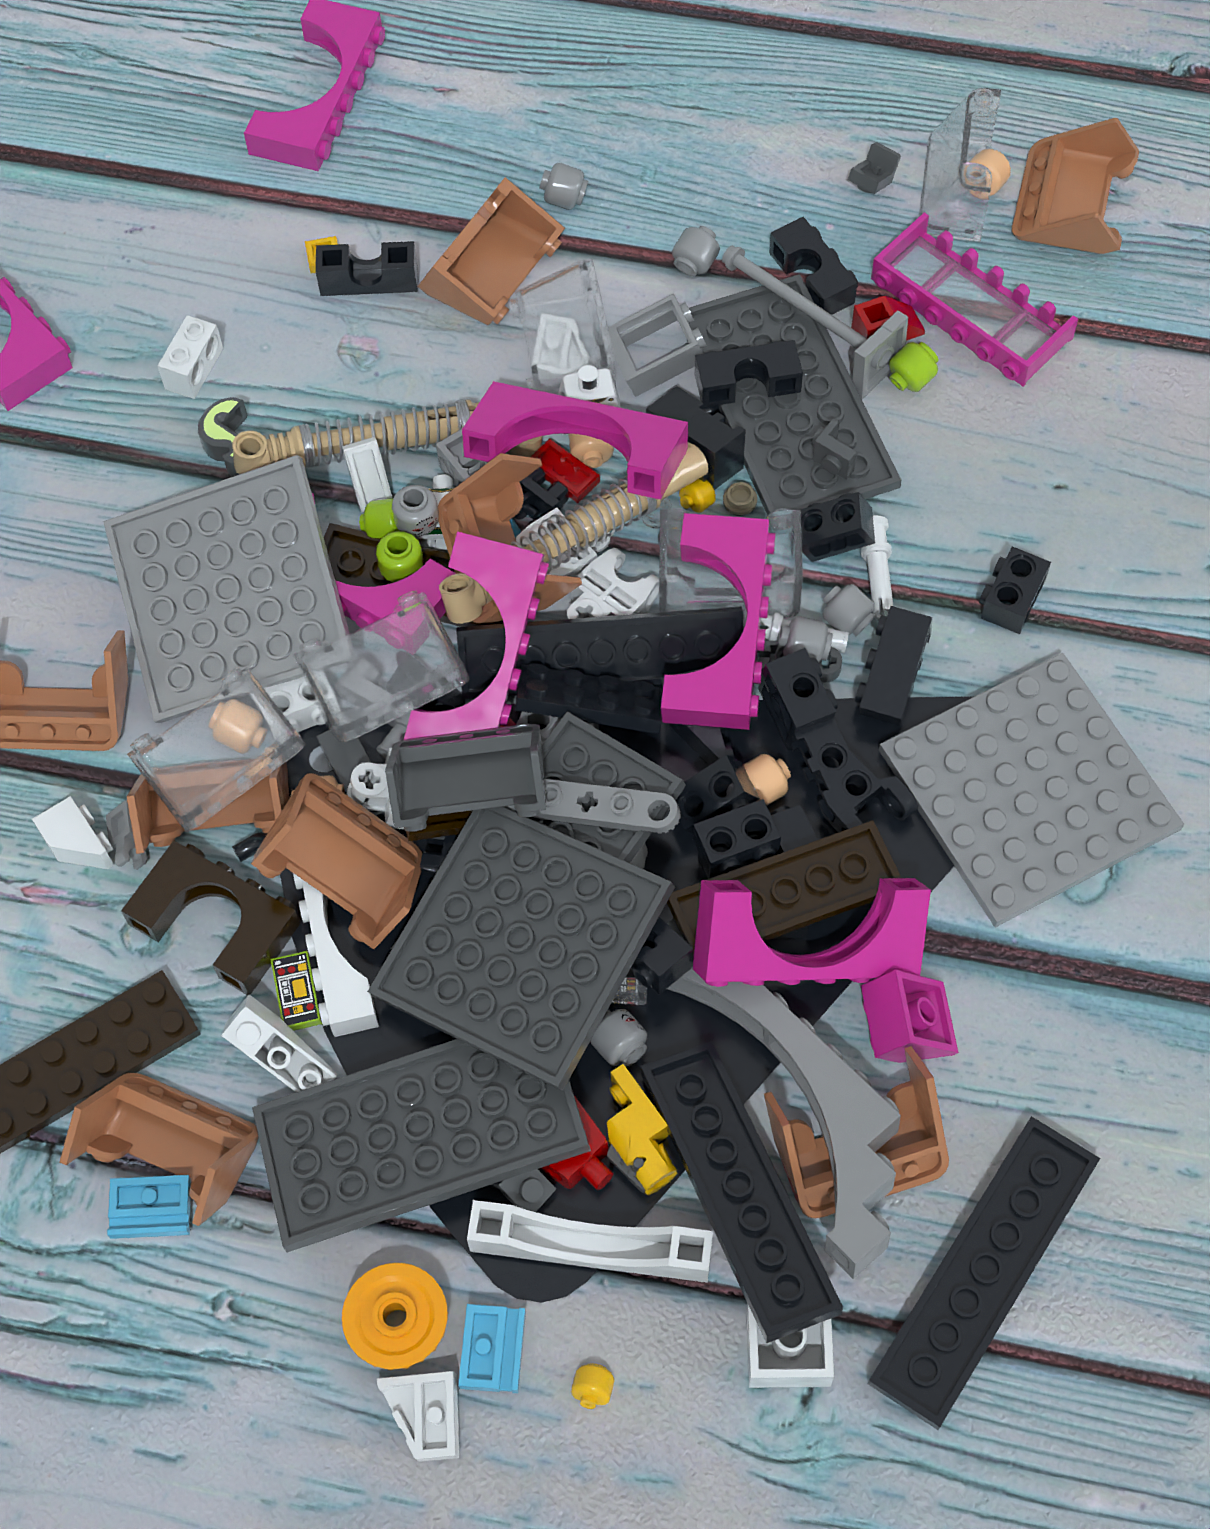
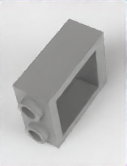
(645, 323)

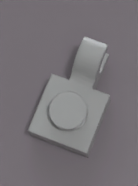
(121, 837)

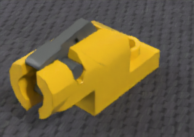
(636, 1136)

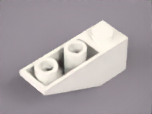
(275, 1046)

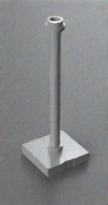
(872, 354)

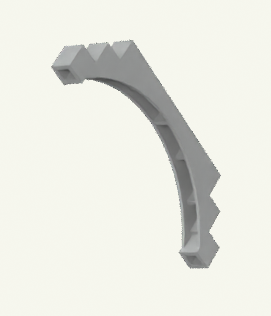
(848, 1110)

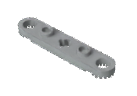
(615, 806)

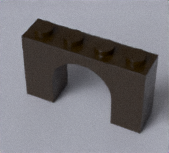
(186, 876)

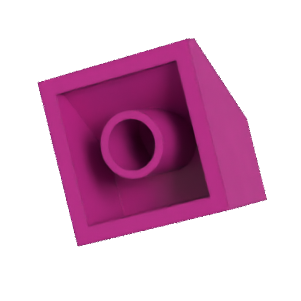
(906, 1013)

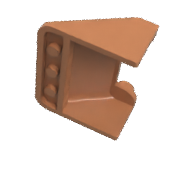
(1069, 187)
(344, 856)

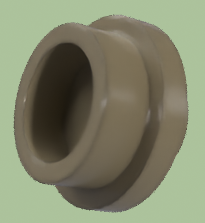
(740, 499)

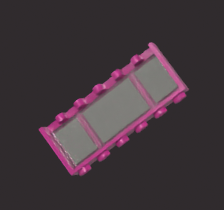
(970, 303)

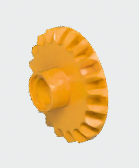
(382, 1292)

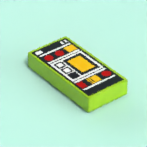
(296, 991)

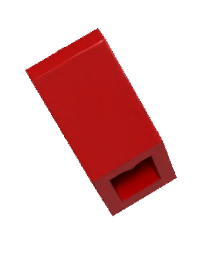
(874, 313)

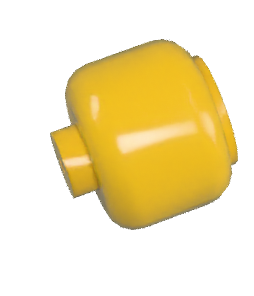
(697, 496)
(592, 1385)

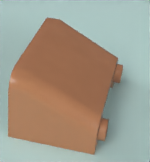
(493, 255)

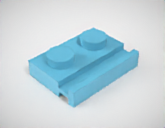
(149, 1206)
(492, 1348)

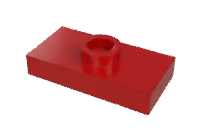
(566, 469)

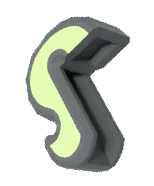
(218, 429)

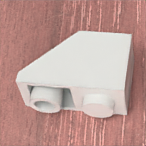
(71, 837)

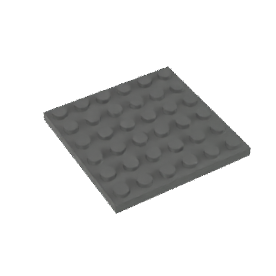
(522, 942)

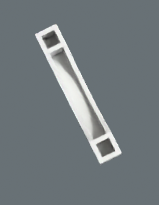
(347, 1003)
(640, 1250)

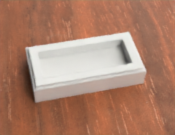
(367, 471)

